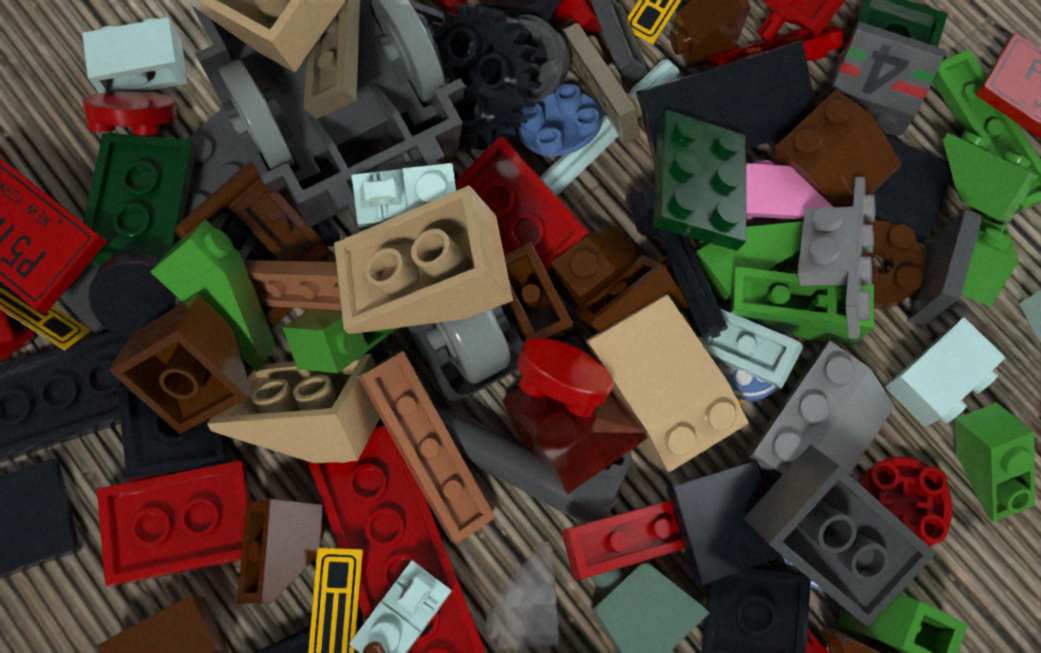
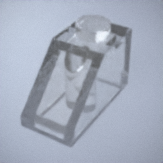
(527, 605)

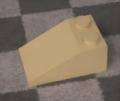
(274, 28)
(423, 266)
(667, 383)
(304, 412)

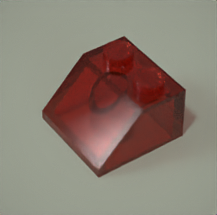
(569, 444)

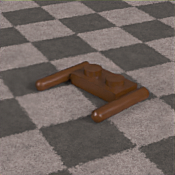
(267, 218)

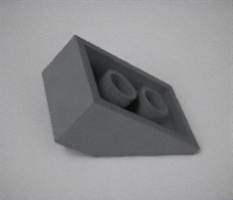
(839, 535)

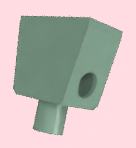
(644, 610)

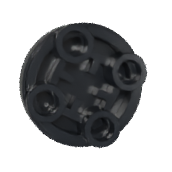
(127, 293)

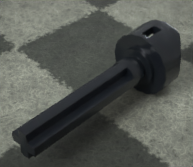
(683, 263)

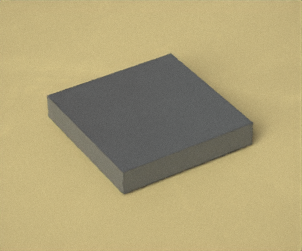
(946, 268)

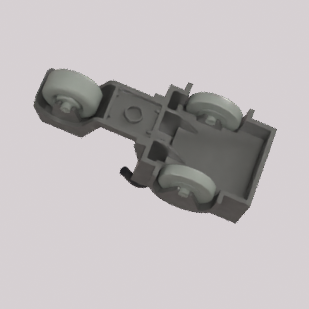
(398, 122)

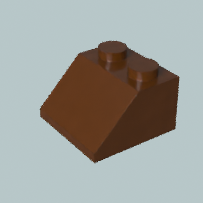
(837, 146)
(184, 365)

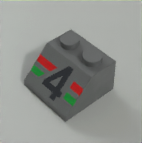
(885, 75)

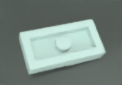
(395, 192)
(754, 350)
(403, 611)

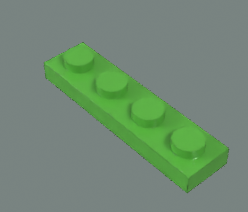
(957, 83)

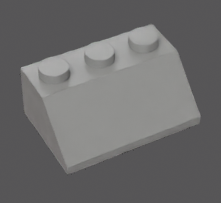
(832, 407)

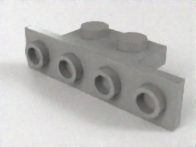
(835, 252)

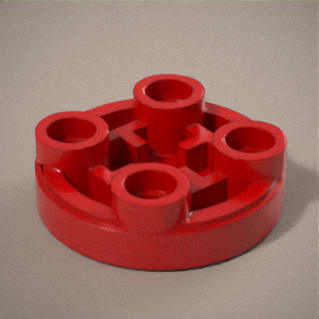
(132, 109)
(564, 375)
(912, 494)

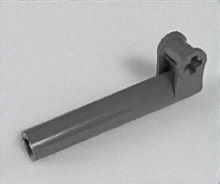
(521, 468)

